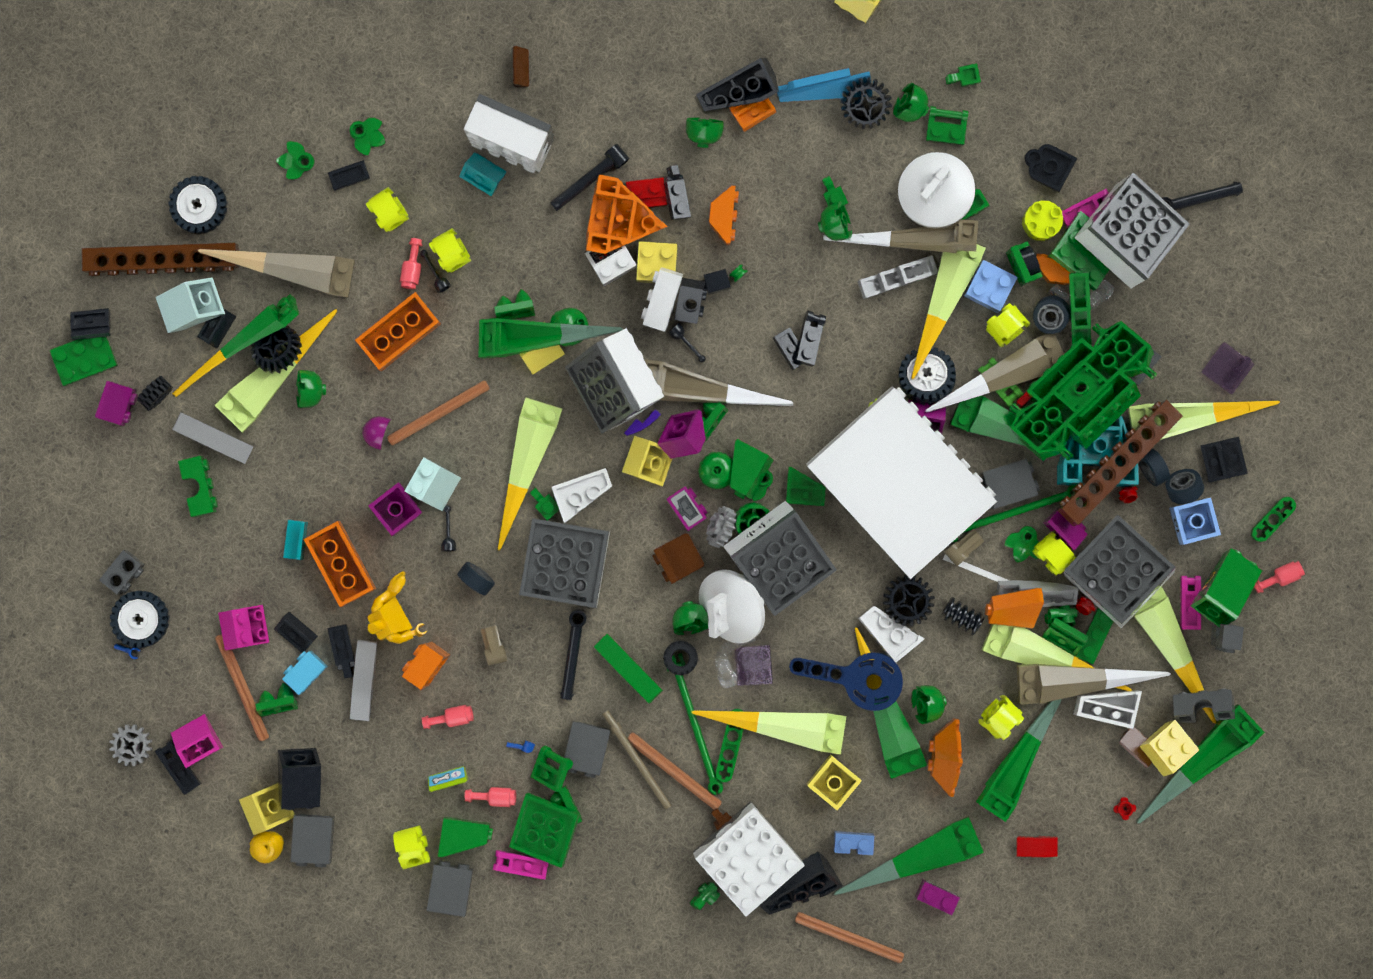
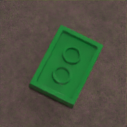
(83, 359)

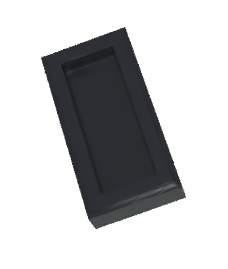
(349, 175)

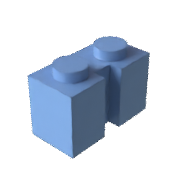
(852, 840)

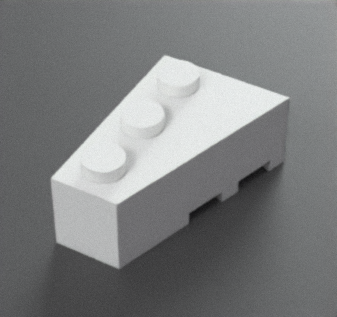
(662, 299)
(1112, 708)

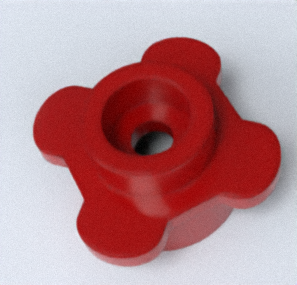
(1128, 494)
(1085, 606)
(1124, 813)

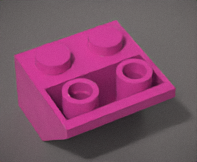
(243, 627)
(195, 741)

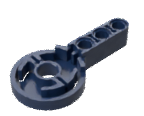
(855, 679)

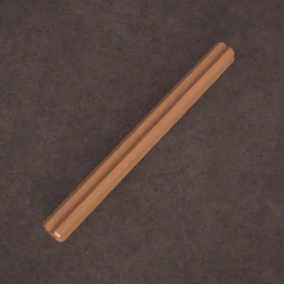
(437, 413)
(243, 690)
(674, 771)
(849, 937)

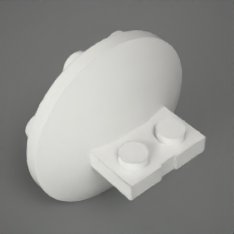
(936, 190)
(732, 606)

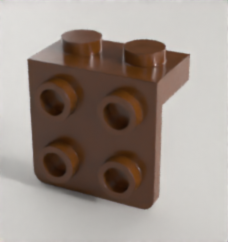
(678, 558)

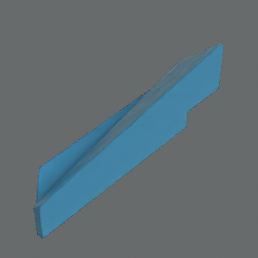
(821, 86)

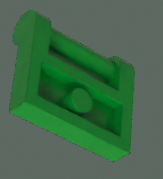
(946, 132)
(546, 773)

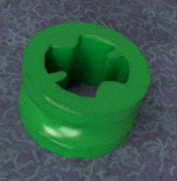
(738, 273)

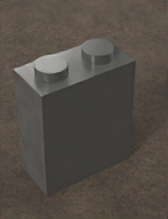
(1011, 482)
(587, 748)
(312, 839)
(450, 888)

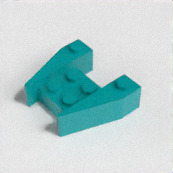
(1071, 471)

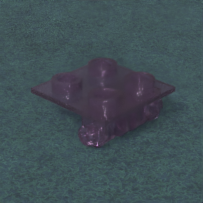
(1228, 368)
(753, 665)

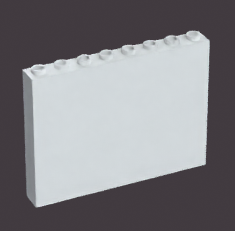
(902, 481)

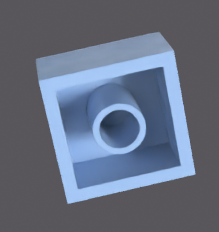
(990, 286)
(1195, 521)

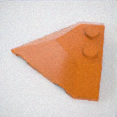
(617, 217)
(946, 756)

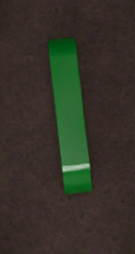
(1279, 505)

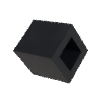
(716, 281)

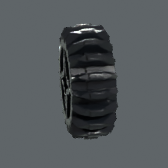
(869, 119)
(282, 351)
(924, 593)

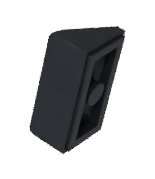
(216, 329)
(295, 632)

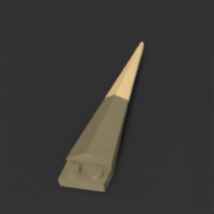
(318, 272)

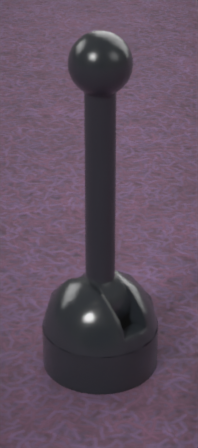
(441, 284)
(678, 333)
(448, 544)

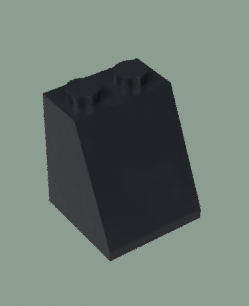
(299, 778)

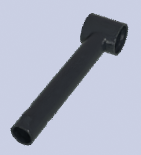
(614, 158)
(1205, 196)
(572, 655)

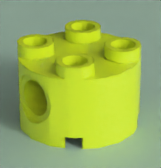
(388, 210)
(1042, 220)
(450, 250)
(1006, 325)
(1055, 553)
(1001, 717)
(411, 847)

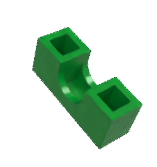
(196, 469)

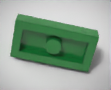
(521, 308)
(715, 413)
(285, 702)
(563, 799)

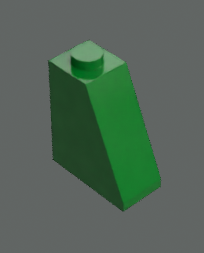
(748, 469)
(462, 835)

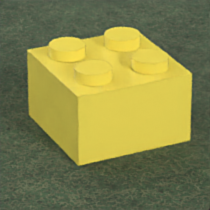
(653, 257)
(1169, 748)
(833, 782)

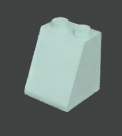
(189, 304)
(432, 484)

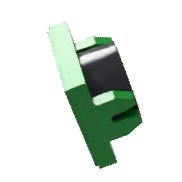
(1024, 263)

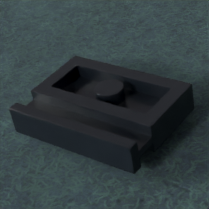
(90, 324)

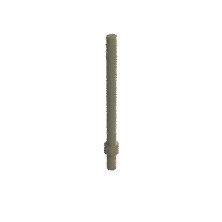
(615, 728)

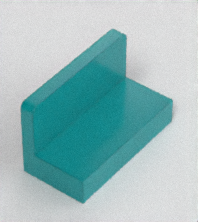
(482, 173)
(294, 540)

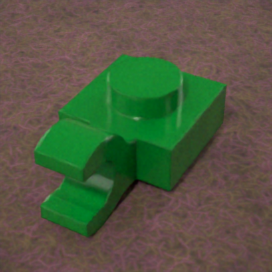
(966, 75)
(833, 194)
(546, 505)

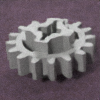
(721, 527)
(135, 750)

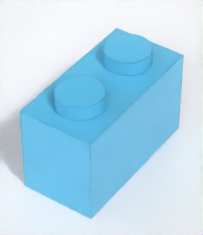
(304, 672)

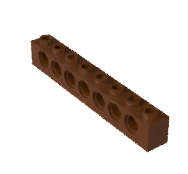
(92, 257)
(1169, 417)

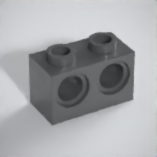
(118, 568)

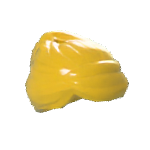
(266, 846)

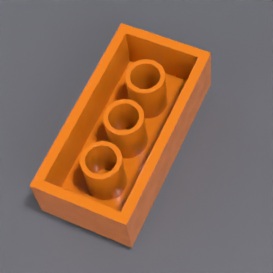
(398, 331)
(340, 564)
(425, 665)

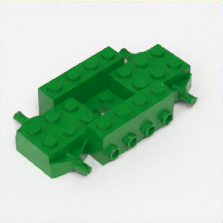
(1084, 415)

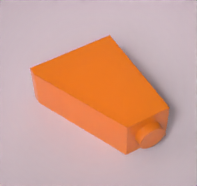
(1015, 608)

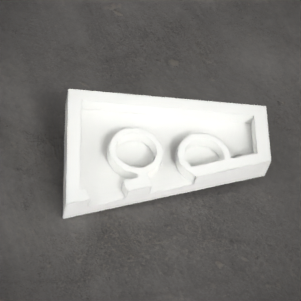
(580, 492)
(891, 636)

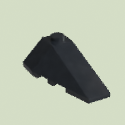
(746, 86)
(810, 880)

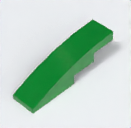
(1080, 307)
(628, 668)

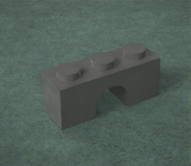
(1227, 637)
(1188, 704)

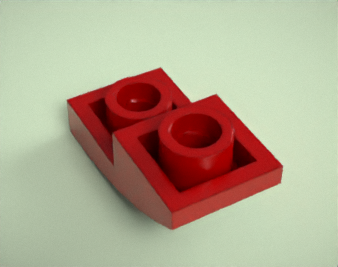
(1037, 846)

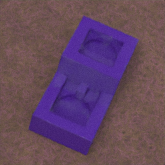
(637, 426)

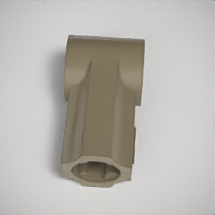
(960, 550)
(494, 649)

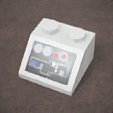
(612, 264)

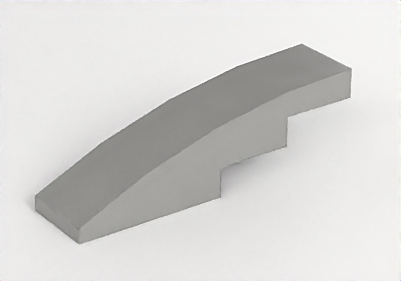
(897, 277)
(212, 438)
(1053, 593)
(363, 680)

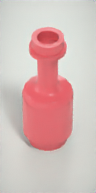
(411, 269)
(1283, 575)
(453, 717)
(496, 796)

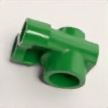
(1064, 614)
(707, 893)

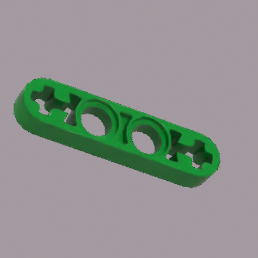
(732, 745)

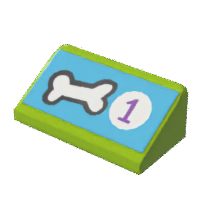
(447, 779)

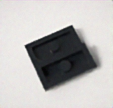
(1224, 459)

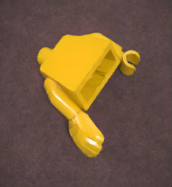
(388, 617)

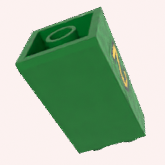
(1227, 588)

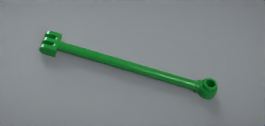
(1019, 510)
(696, 728)

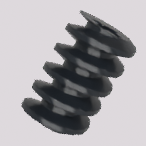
(963, 616)

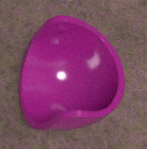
(374, 431)

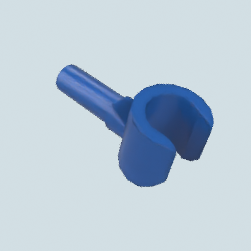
(127, 650)
(527, 747)

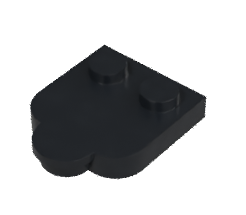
(1050, 166)

